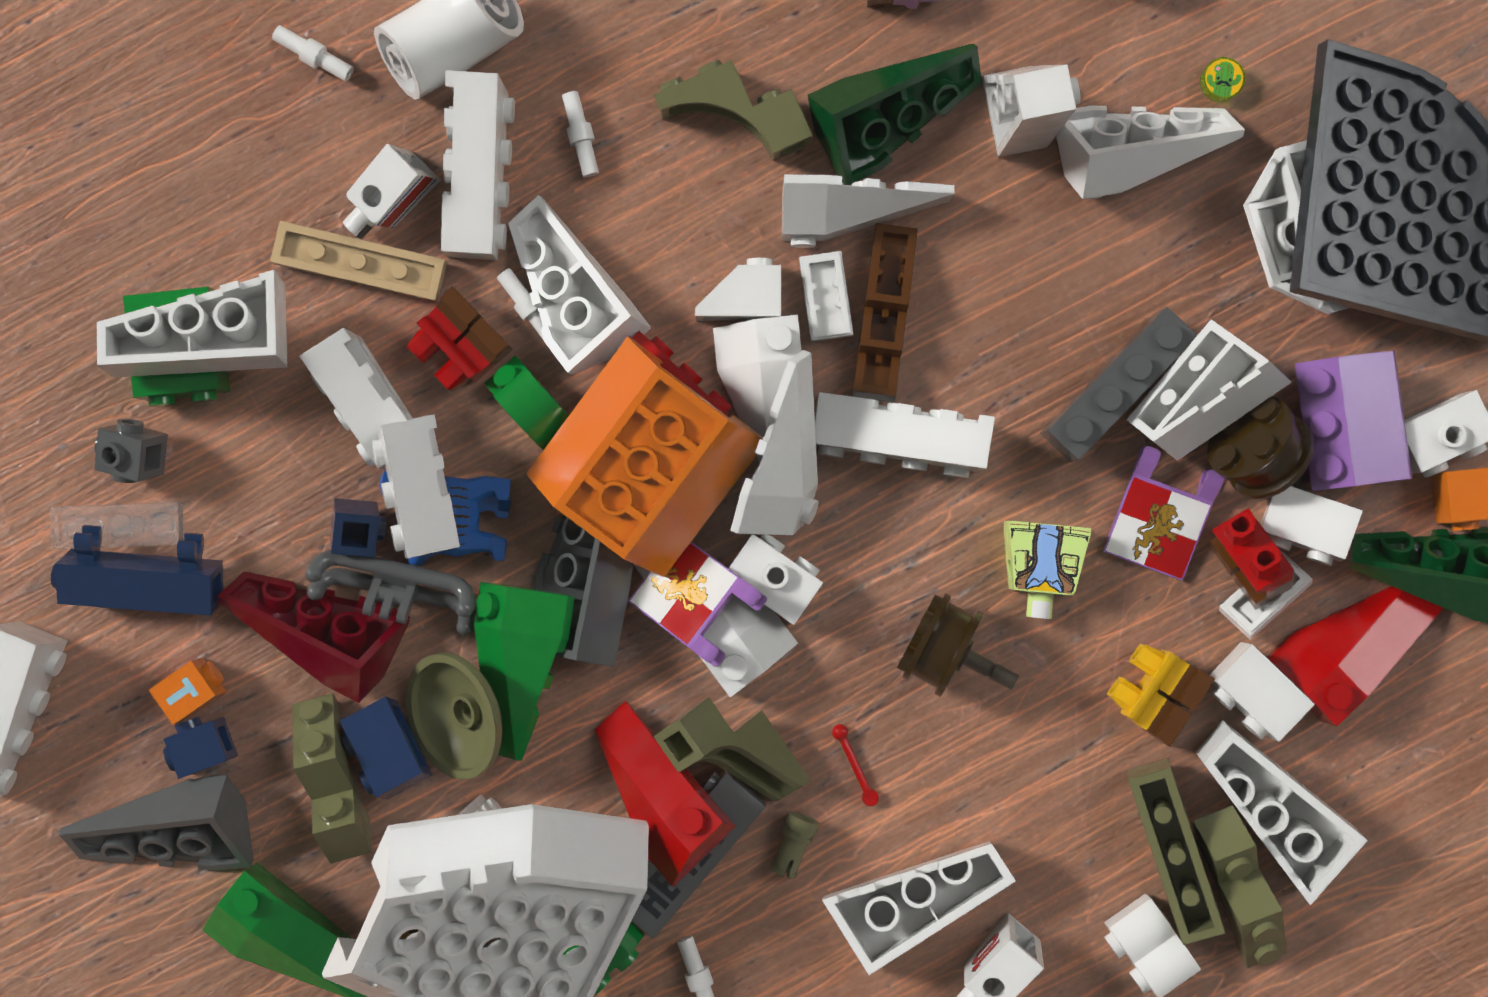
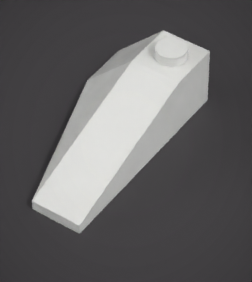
(1119, 151)
(576, 299)
(752, 364)
(749, 640)

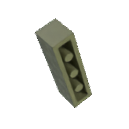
(1175, 851)

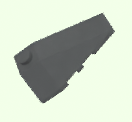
(184, 822)

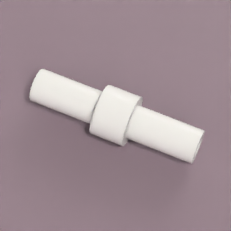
(313, 53)
(580, 134)
(522, 298)
(697, 976)

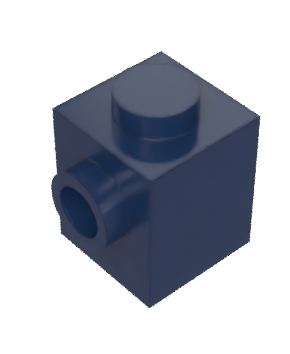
(356, 527)
(198, 746)

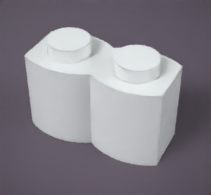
(1151, 946)

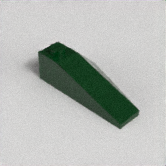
(878, 110)
(1433, 567)

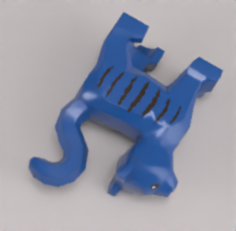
(468, 500)

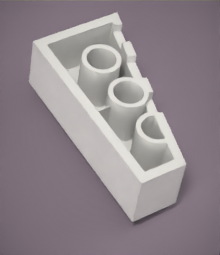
(1029, 106)
(476, 165)
(902, 434)
(26, 669)
(1290, 820)
(912, 904)

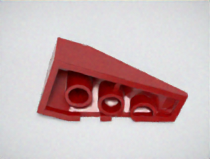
(1352, 650)
(679, 812)

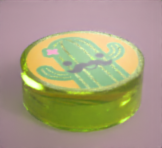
(1222, 79)

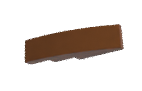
(885, 312)

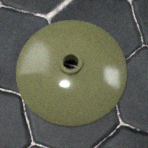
(454, 715)

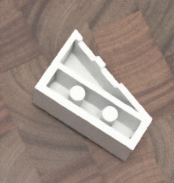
(1206, 391)

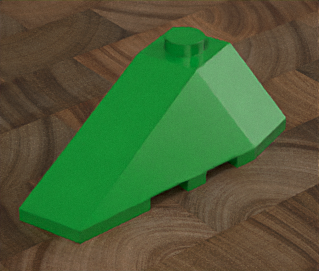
(516, 644)

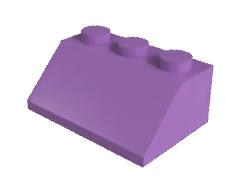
(1354, 420)

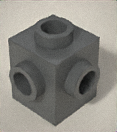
(130, 451)

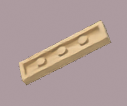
(358, 261)

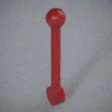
(869, 795)

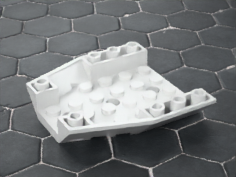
(508, 873)

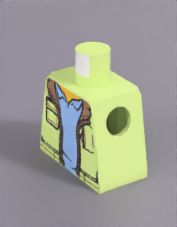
(1044, 562)

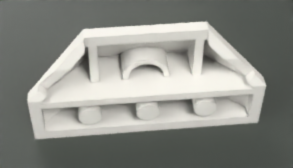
(1273, 220)

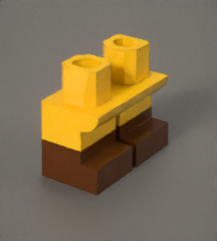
(1171, 677)

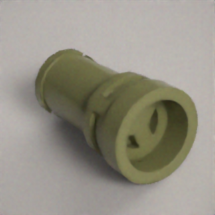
(797, 835)

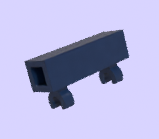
(138, 580)

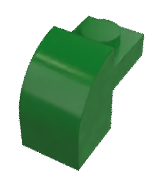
(527, 401)

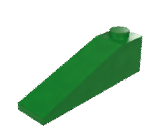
(275, 929)

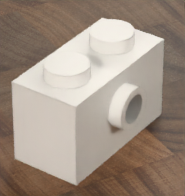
(1445, 432)
(1311, 524)
(783, 582)
(1259, 693)

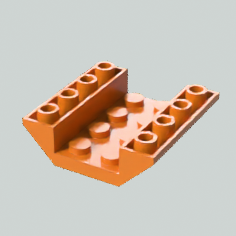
(643, 460)

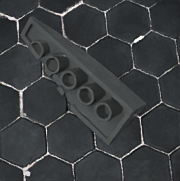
(601, 587)

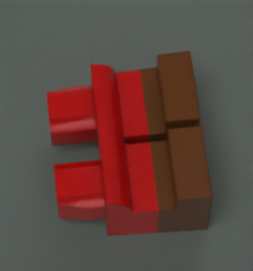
(462, 336)
(1252, 558)

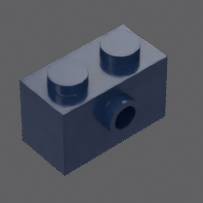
(384, 749)

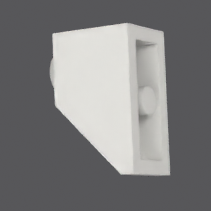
(745, 294)

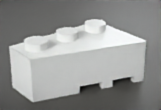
(356, 387)
(416, 487)

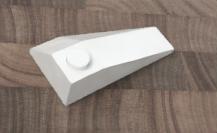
(825, 208)
(785, 482)

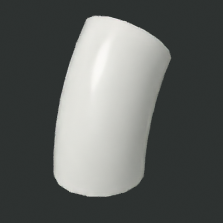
(444, 37)

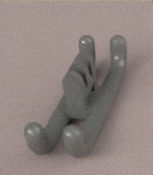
(393, 586)

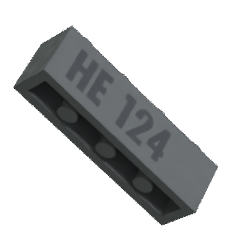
(1118, 384)
(661, 898)

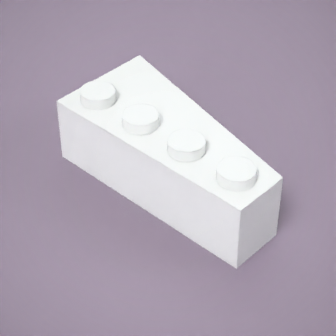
(210, 332)

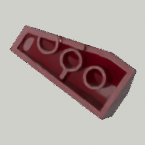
(321, 636)

